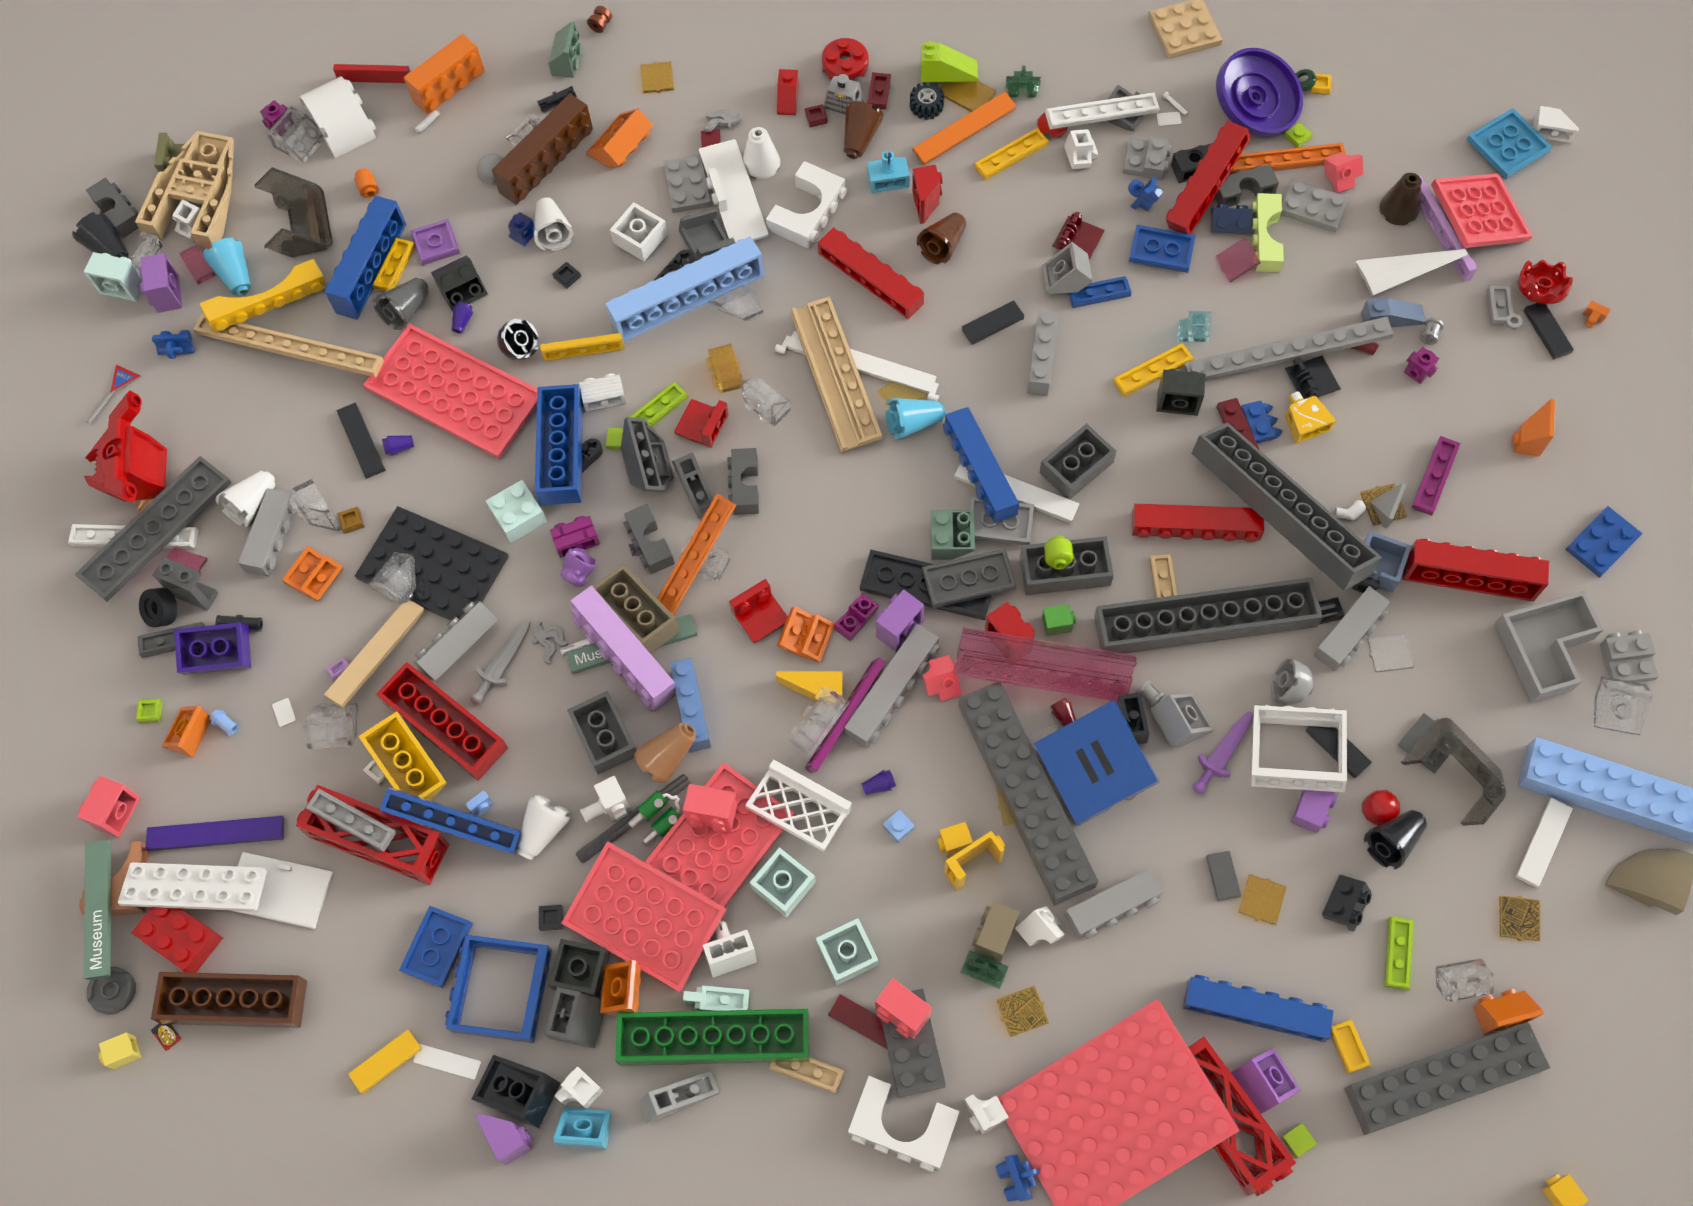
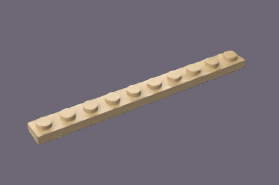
(295, 347)

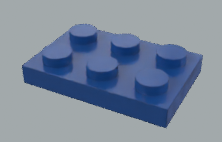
(1162, 248)
(1603, 541)
(435, 947)

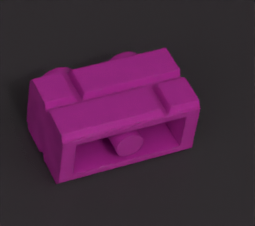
(574, 535)

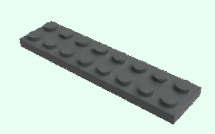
(153, 528)

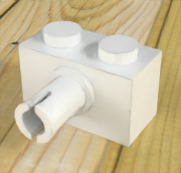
(610, 801)
(729, 951)

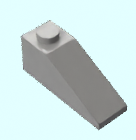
(678, 1096)

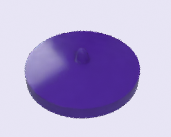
(1259, 92)

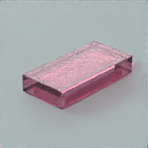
(196, 264)

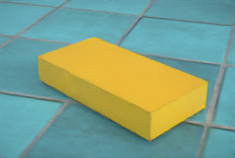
(1349, 1046)

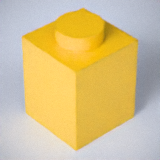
(954, 839)
(1564, 1191)

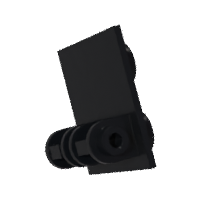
(1312, 377)

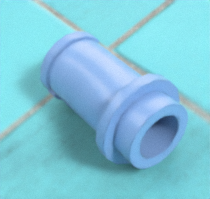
(222, 721)

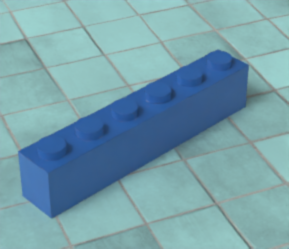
(981, 465)
(450, 820)
(1258, 1009)

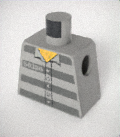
(841, 92)

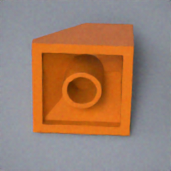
(1536, 431)

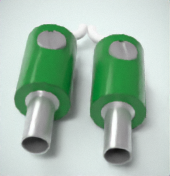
(650, 808)

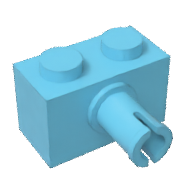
(888, 173)

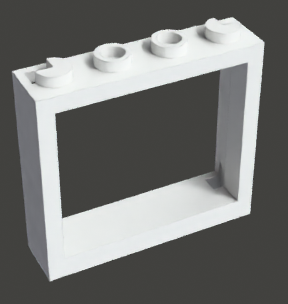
(1300, 778)

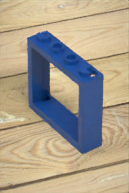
(536, 993)

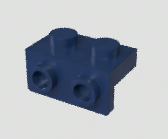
(1231, 219)

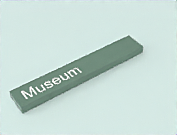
(589, 656)
(97, 910)

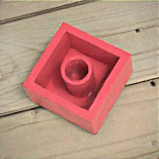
(108, 806)
(710, 808)
(903, 1009)

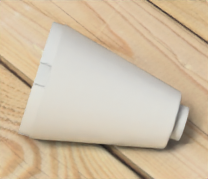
(760, 155)
(551, 226)
(244, 499)

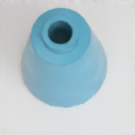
(229, 264)
(912, 415)

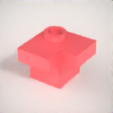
(1342, 170)
(941, 679)

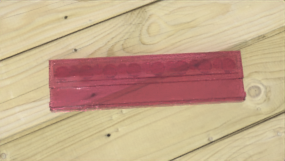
(1043, 664)

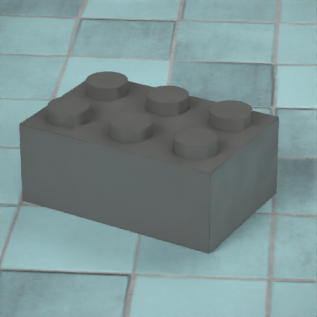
(1077, 461)
(602, 732)

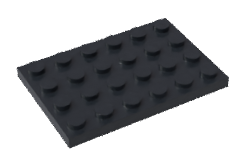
(447, 564)

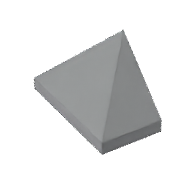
(1387, 504)

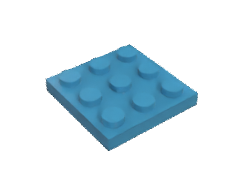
(1509, 143)

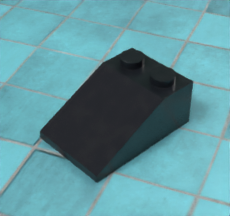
(516, 1090)

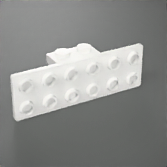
(733, 191)
(192, 886)

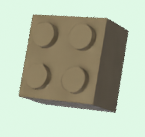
(997, 929)

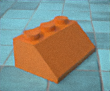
(620, 138)

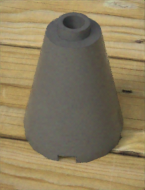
(401, 302)

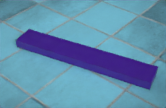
(215, 833)

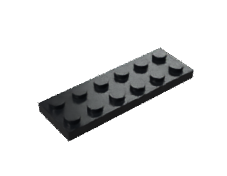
(890, 574)

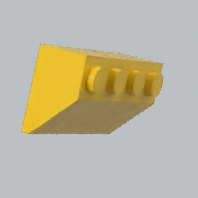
(402, 758)

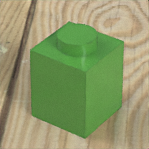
(1058, 620)

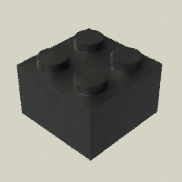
(1181, 392)
(579, 967)

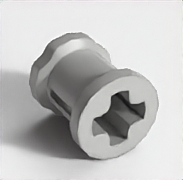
(1432, 331)
(1150, 693)

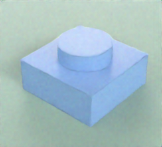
(479, 804)
(898, 826)

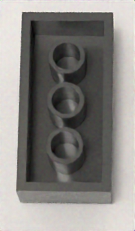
(1089, 567)
(914, 1061)

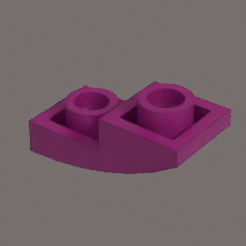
(856, 617)

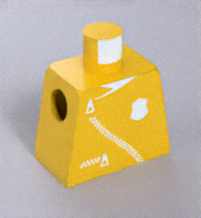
(1307, 417)

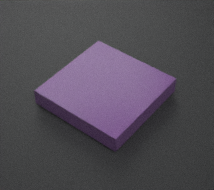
(435, 242)

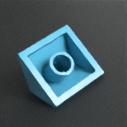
(583, 1128)

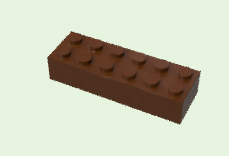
(542, 149)
(229, 999)

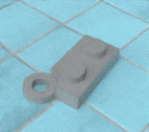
(1501, 307)

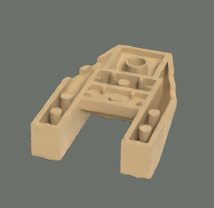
(198, 176)

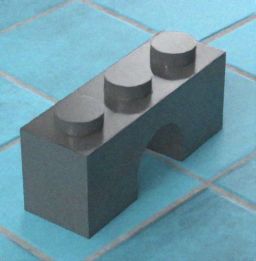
(1258, 180)
(107, 197)
(743, 465)
(655, 553)

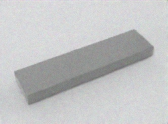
(351, 820)

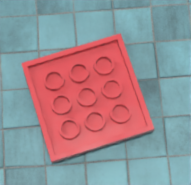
(1481, 210)

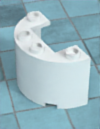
(339, 116)

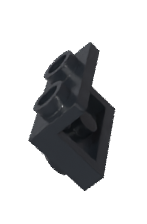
(1347, 902)

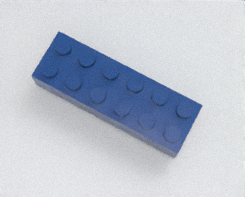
(364, 257)
(559, 445)

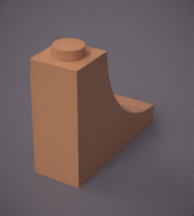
(138, 855)

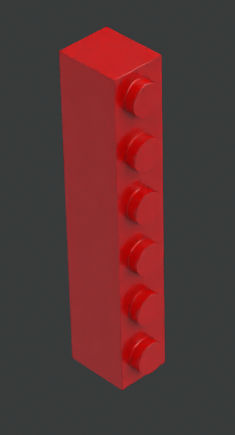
(1208, 178)
(871, 273)
(1196, 522)

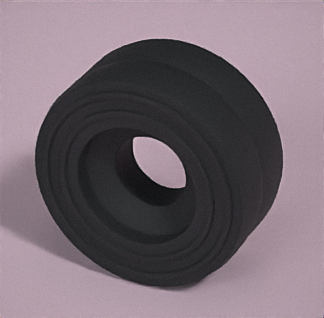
(158, 607)

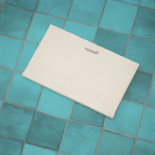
(289, 895)

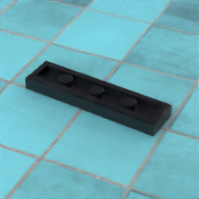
(360, 440)

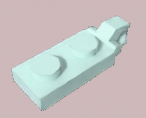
(717, 998)

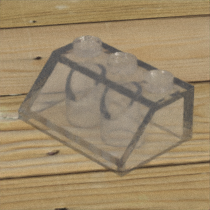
(818, 720)

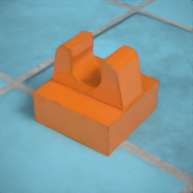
(1595, 313)

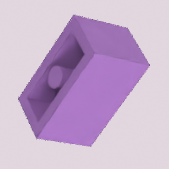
(1313, 809)

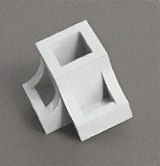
(1080, 149)
(185, 216)
(1040, 926)
(578, 1088)
(985, 1113)

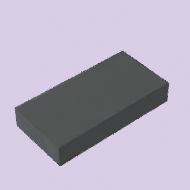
(1223, 875)

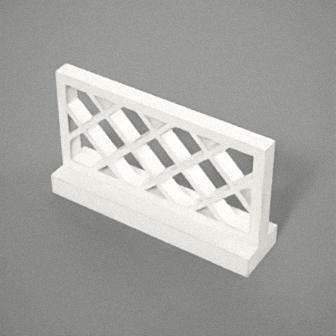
(812, 792)

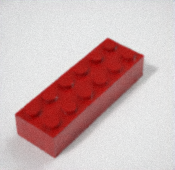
(1476, 570)
(442, 721)

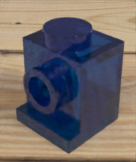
(518, 225)

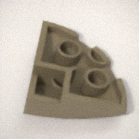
(1656, 878)

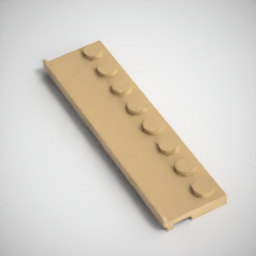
(835, 374)

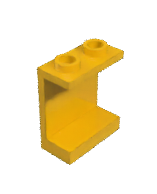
(953, 864)

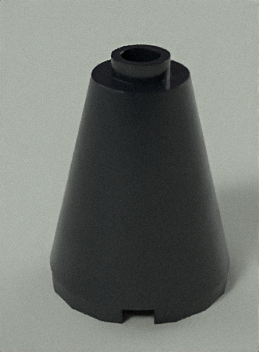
(99, 235)
(1395, 839)

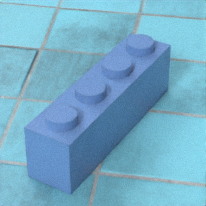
(690, 702)

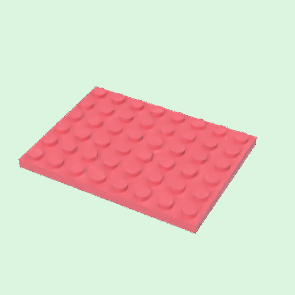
(1117, 1112)

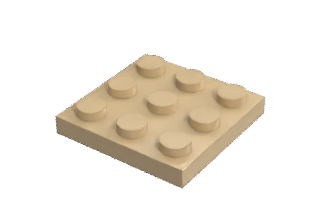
(1185, 28)

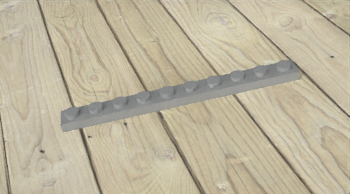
(1292, 348)

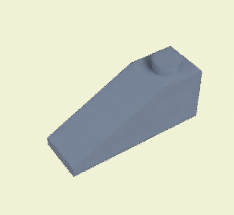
(1398, 312)

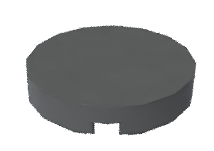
(111, 993)

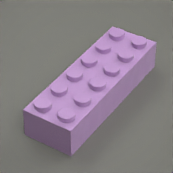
(622, 649)

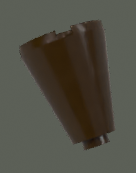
(1402, 201)

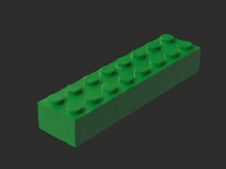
(712, 1037)

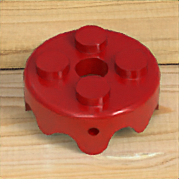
(852, 67)
(1553, 277)

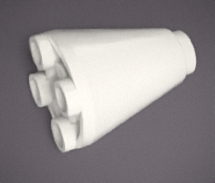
(540, 826)

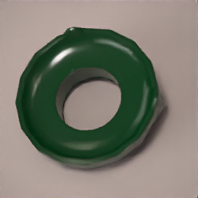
(1310, 82)

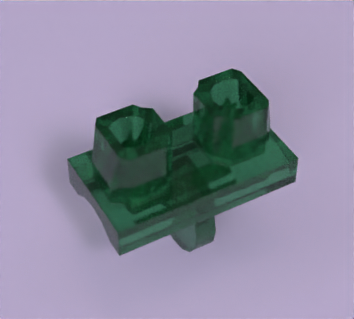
(1022, 79)
(984, 969)

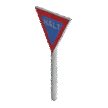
(121, 378)

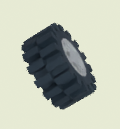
(926, 100)

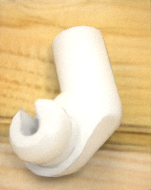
(1352, 512)

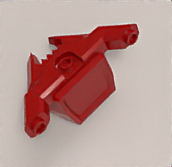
(128, 460)

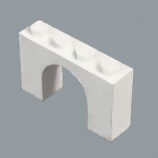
(805, 228)
(927, 1149)

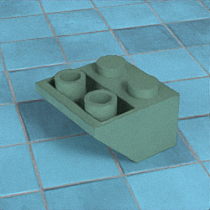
(565, 52)
(952, 533)

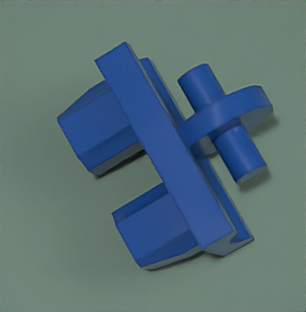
(1146, 194)
(173, 343)
(1013, 1168)

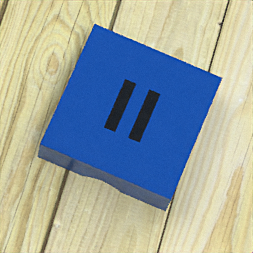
(1096, 762)

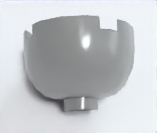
(1293, 682)

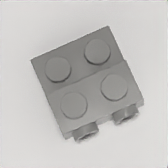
(1147, 157)
(1630, 656)

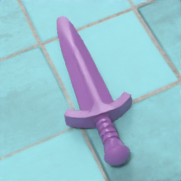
(1218, 759)

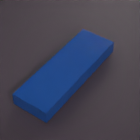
(1101, 292)

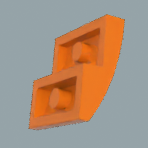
(312, 574)
(805, 634)

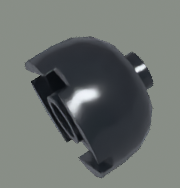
(517, 339)

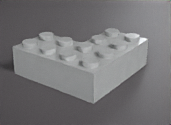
(1539, 638)

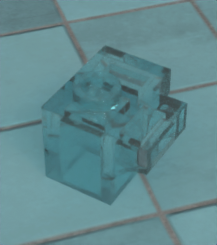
(1195, 327)

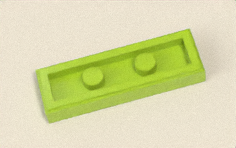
(661, 404)
(1399, 953)

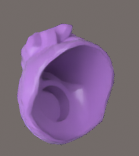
(577, 567)

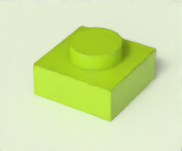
(1298, 135)

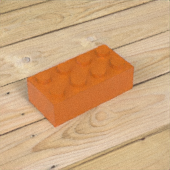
(444, 74)

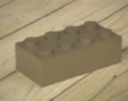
(638, 608)

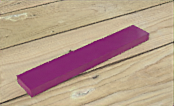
(855, 699)

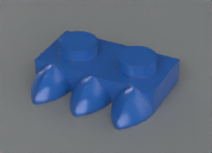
(1260, 422)

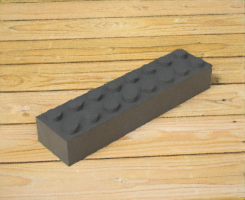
(1446, 1078)

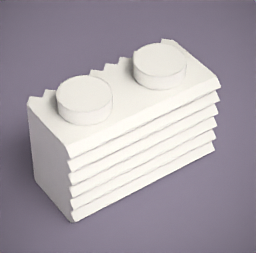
(602, 392)

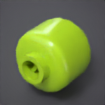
(1058, 552)

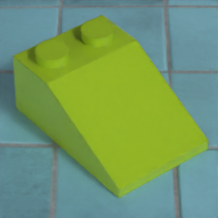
(945, 64)

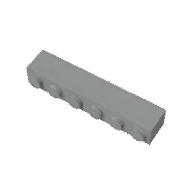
(892, 686)

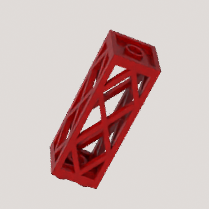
(429, 855)
(1249, 1115)

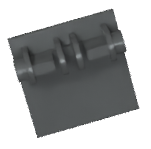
(1436, 758)

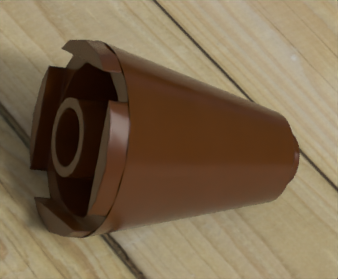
(860, 127)
(941, 238)

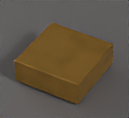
(350, 520)

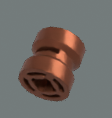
(600, 18)

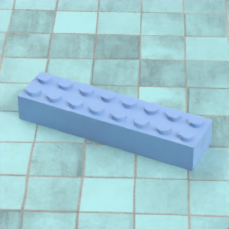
(685, 289)
(1608, 788)

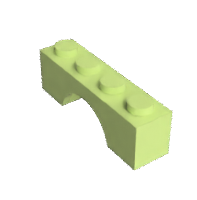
(1266, 212)

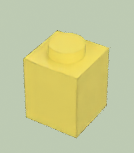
(119, 1051)

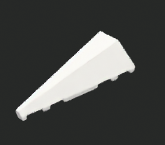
(1389, 272)

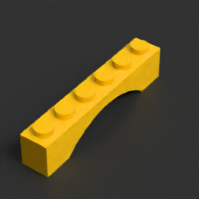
(226, 311)

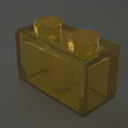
(725, 368)

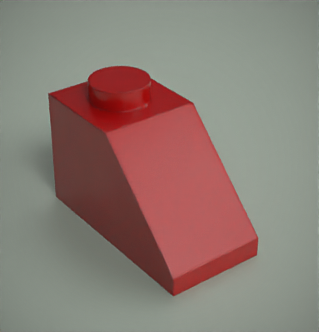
(787, 92)

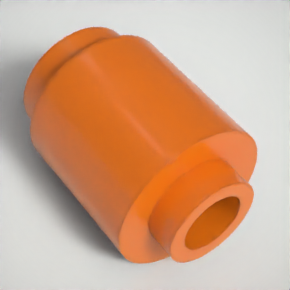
(366, 183)

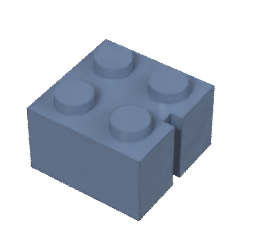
(1393, 560)

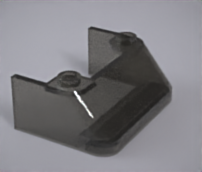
(306, 214)
(1450, 739)

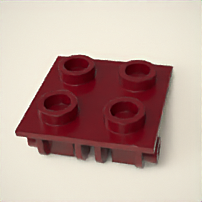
(1080, 233)

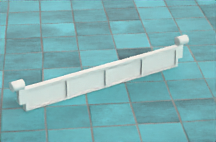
(877, 368)

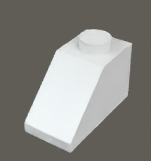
(1554, 125)

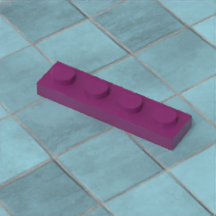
(1435, 475)

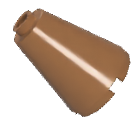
(665, 752)

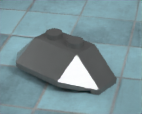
(645, 456)

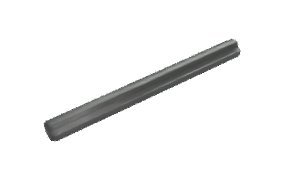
(622, 825)

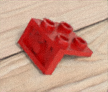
(702, 422)
(758, 611)

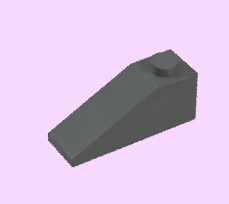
(693, 483)

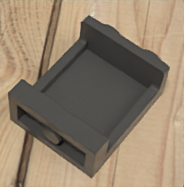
(703, 233)
(184, 583)

